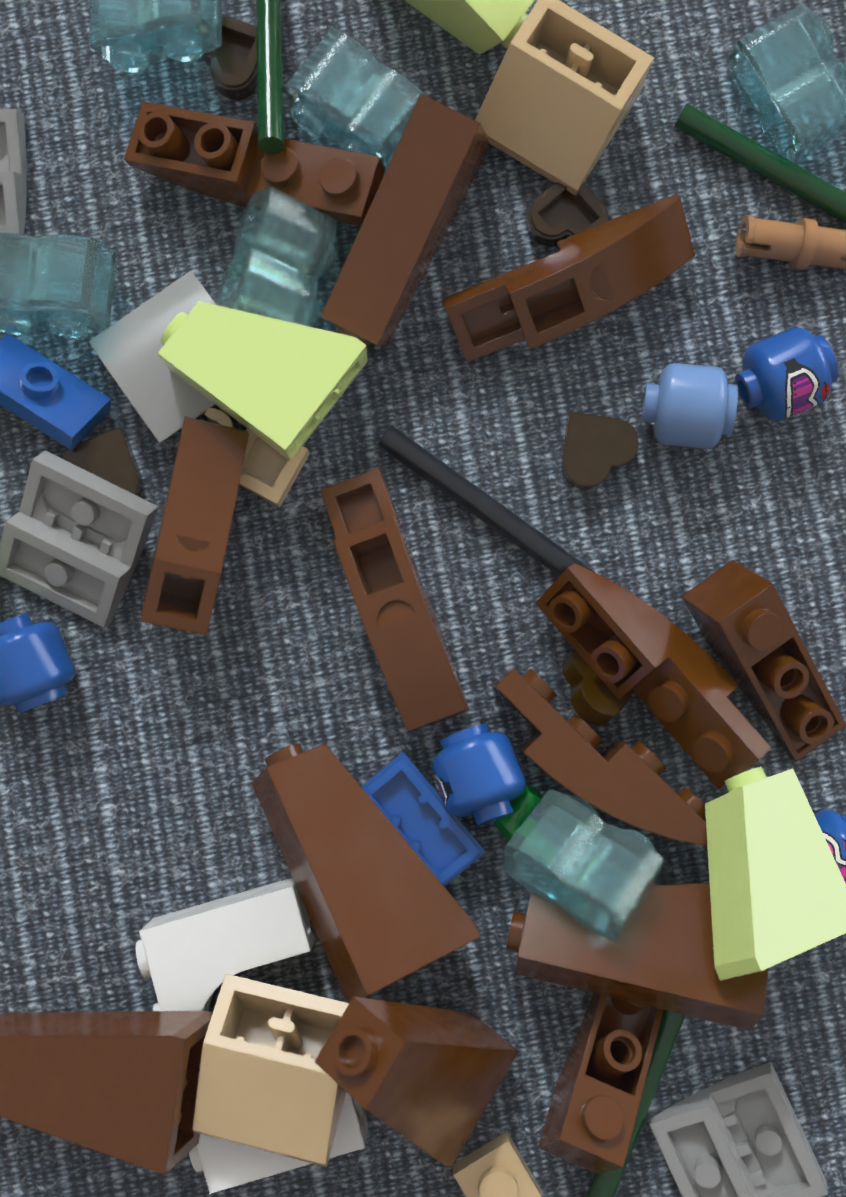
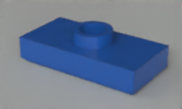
(48, 394)
(422, 818)

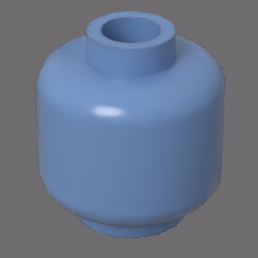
(691, 406)

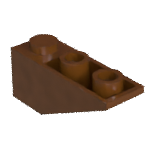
(195, 526)
(765, 656)
(602, 1084)

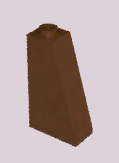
(406, 221)
(356, 874)
(657, 961)
(418, 1069)
(106, 1080)

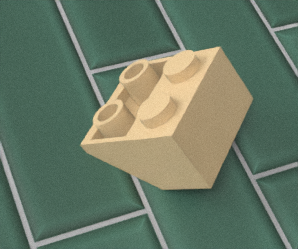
(562, 93)
(261, 1071)

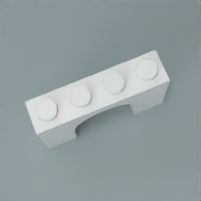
(188, 960)

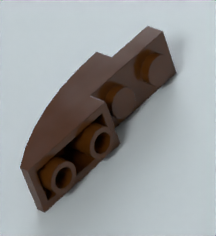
(224, 162)
(576, 285)
(393, 601)
(672, 675)
(618, 781)

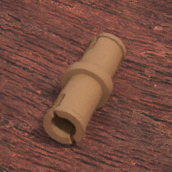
(797, 243)

